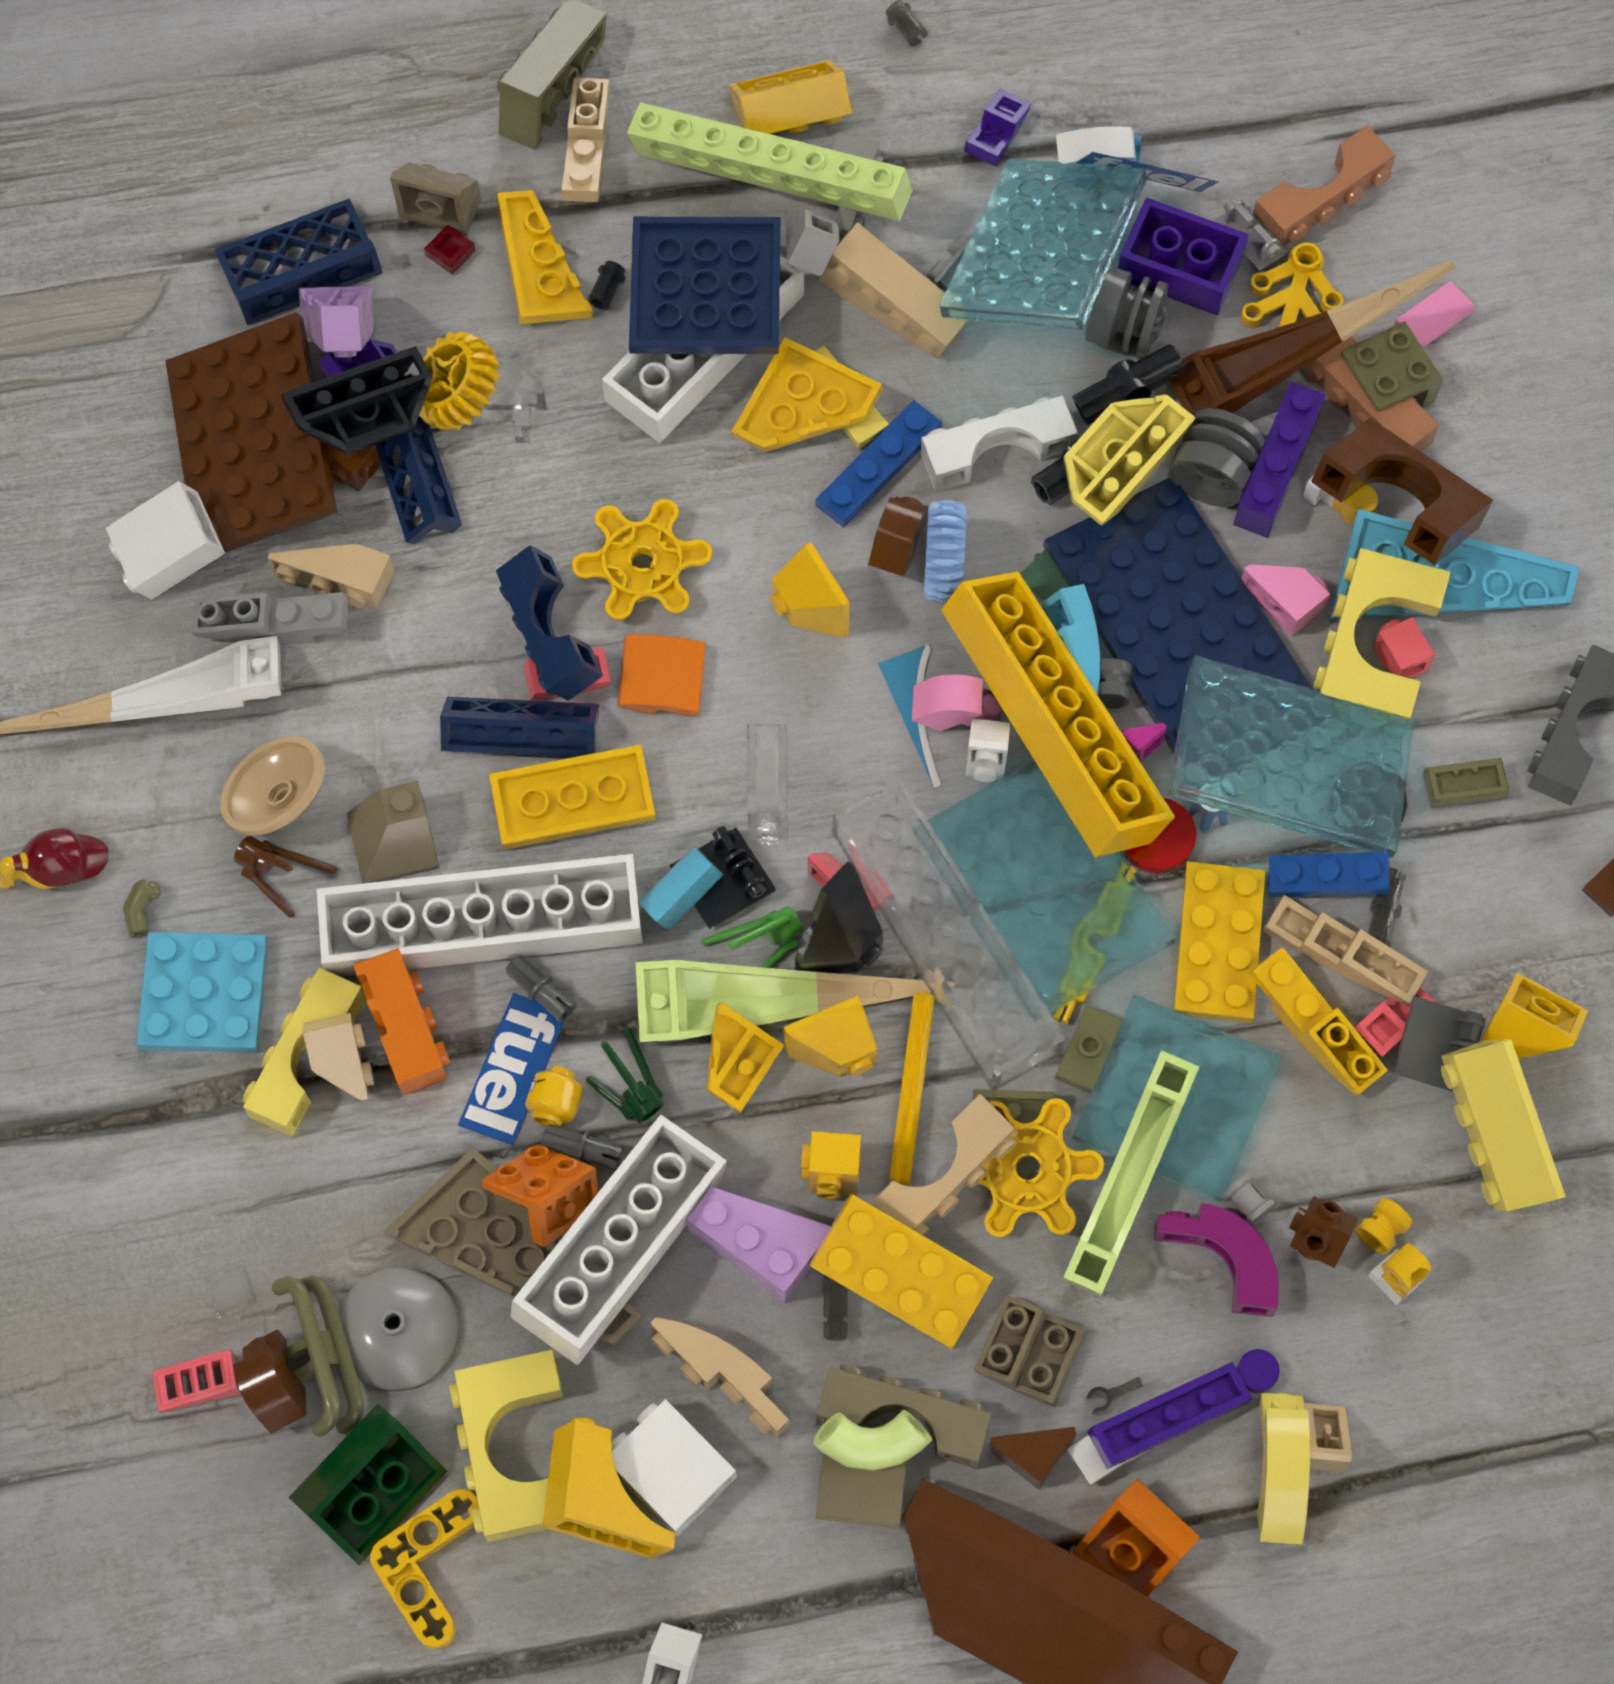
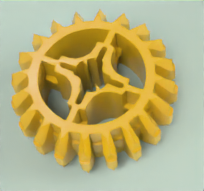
(461, 380)

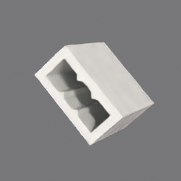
(164, 540)
(670, 1466)

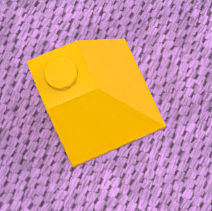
(810, 595)
(1535, 1019)
(833, 1039)

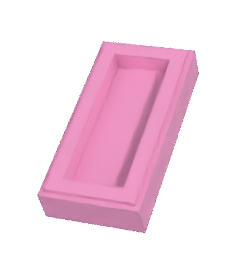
(1437, 313)

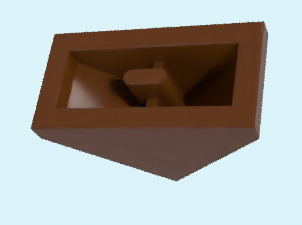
(1033, 1453)

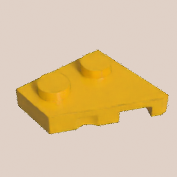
(738, 1057)

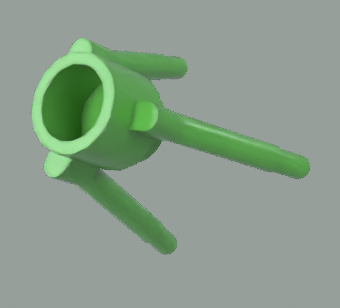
(778, 927)

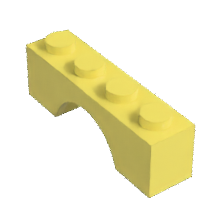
(277, 1096)

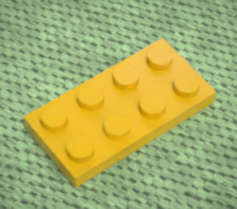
(572, 797)
(1219, 942)
(901, 1271)

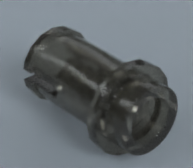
(901, 16)

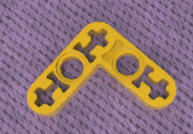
(409, 1570)

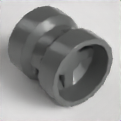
(1113, 683)

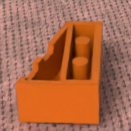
(402, 1021)

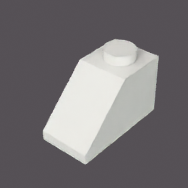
(672, 1656)

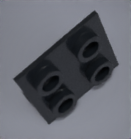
(742, 881)

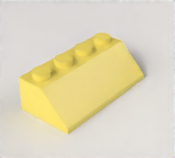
(1501, 1125)

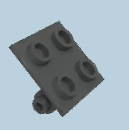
(1429, 1034)

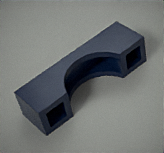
(531, 587)

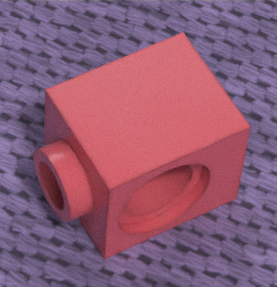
(1403, 648)

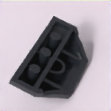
(363, 402)

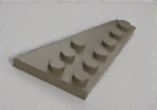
(484, 1235)

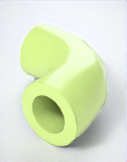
(872, 1447)

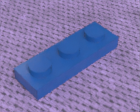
(1329, 874)

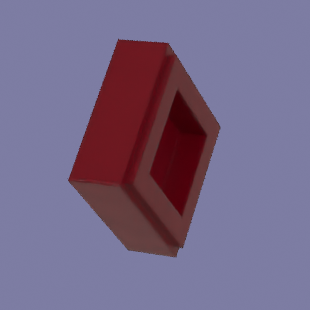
(449, 249)

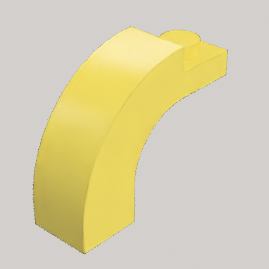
(1284, 1468)

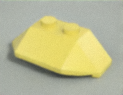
(1123, 453)

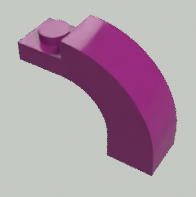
(1238, 1245)

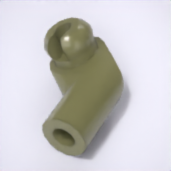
(134, 906)

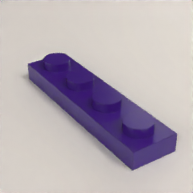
(1169, 1415)

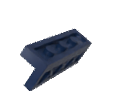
(428, 483)
(518, 727)

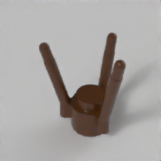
(261, 856)

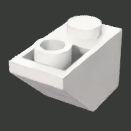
(987, 750)

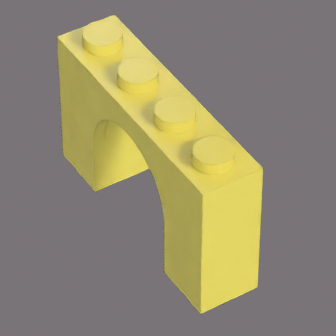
(1373, 583)
(485, 1397)

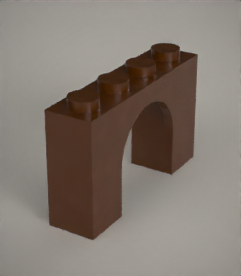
(1377, 455)

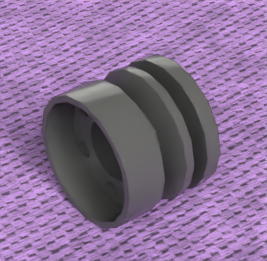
(1127, 312)
(1216, 457)

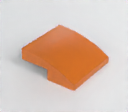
(661, 674)

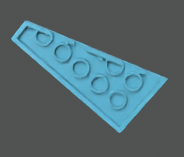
(1480, 575)

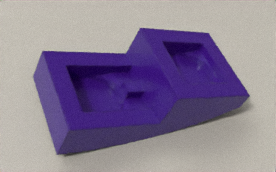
(998, 127)

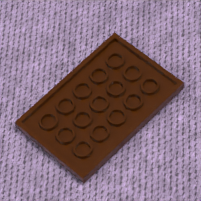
(239, 438)

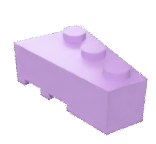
(758, 1239)

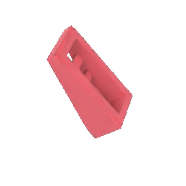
(222, 1359)

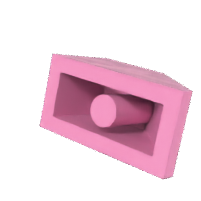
(1287, 594)

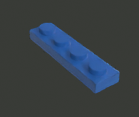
(877, 464)

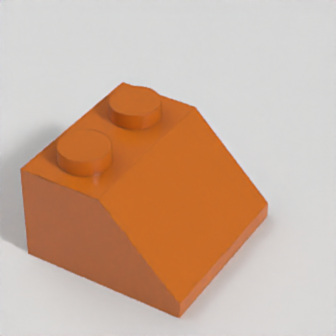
(1137, 1540)

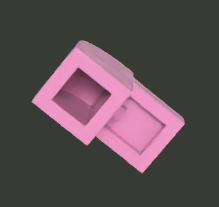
(952, 701)

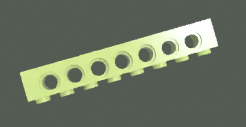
(770, 161)

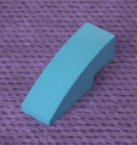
(1076, 625)

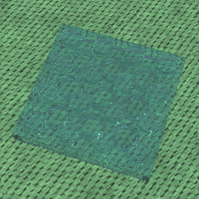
(1217, 1110)

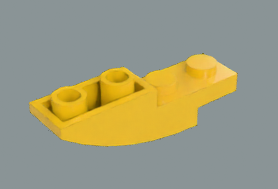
(1315, 1024)

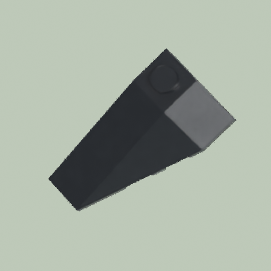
(843, 928)

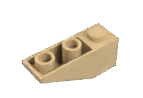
(334, 569)

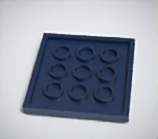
(705, 285)

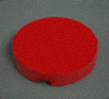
(1170, 847)

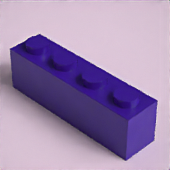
(1279, 459)

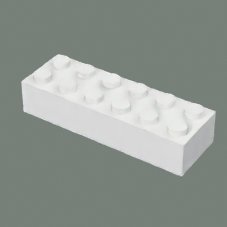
(665, 388)
(617, 1240)

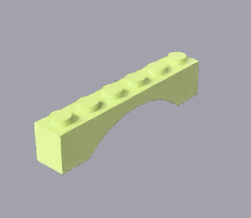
(1131, 1173)

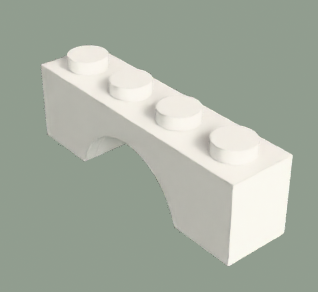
(1040, 428)

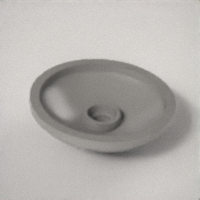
(414, 1350)

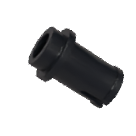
(606, 285)

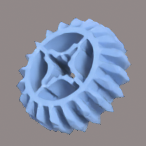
(944, 549)

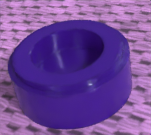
(1258, 1370)

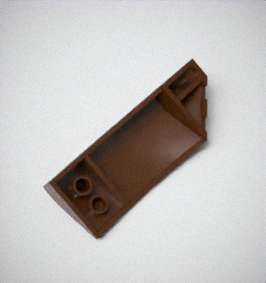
(1042, 1608)

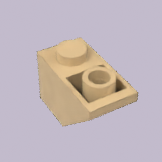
(336, 1055)

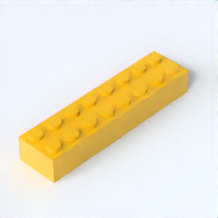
(1057, 714)

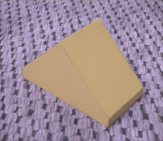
(1328, 1437)

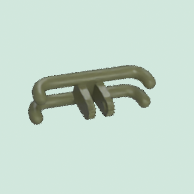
(326, 1351)

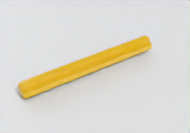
(911, 1088)

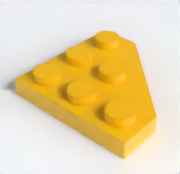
(803, 399)

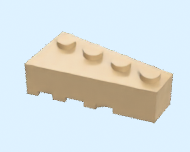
(890, 291)

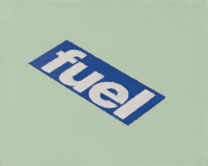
(1152, 172)
(515, 1056)

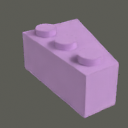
(338, 317)

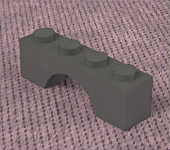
(1564, 762)

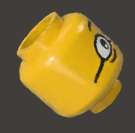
(554, 1097)

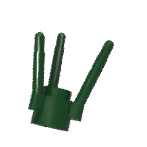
(641, 1100)

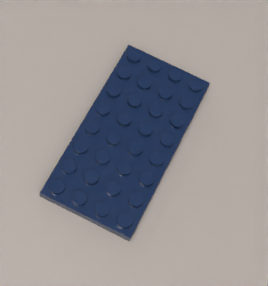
(1168, 595)

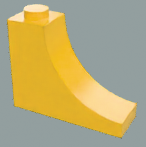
(588, 1497)

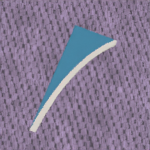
(901, 676)

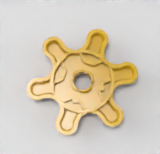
(648, 537)
(1046, 1191)

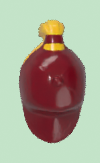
(55, 860)

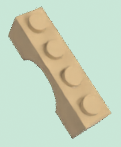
(980, 1137)

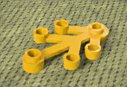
(1295, 296)

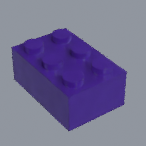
(1185, 251)

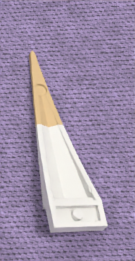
(213, 682)

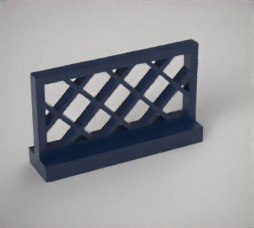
(281, 291)

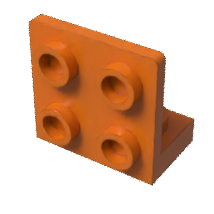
(550, 1187)

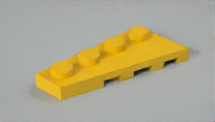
(537, 264)

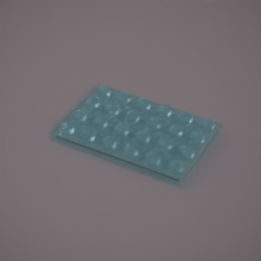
(1044, 243)
(1291, 757)
(1052, 902)

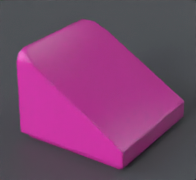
(1145, 739)

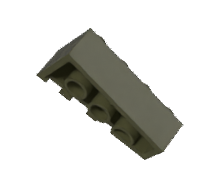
(547, 71)

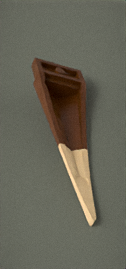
(1246, 368)

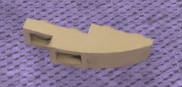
(586, 140)
(711, 1359)

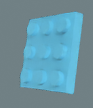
(202, 992)

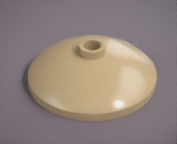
(272, 786)

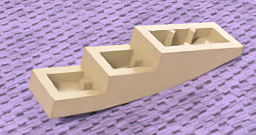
(1344, 951)

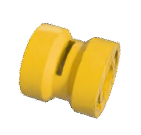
(1384, 1225)

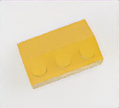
(792, 98)

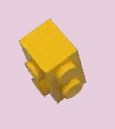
(832, 1164)

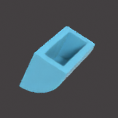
(681, 888)

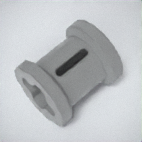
(1249, 1199)

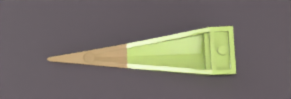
(681, 996)

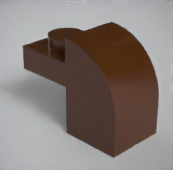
(898, 534)
(268, 1384)

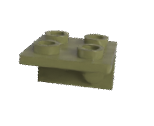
(1393, 368)

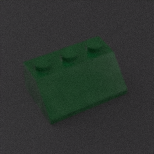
(368, 1483)

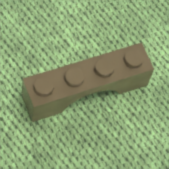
(954, 1427)

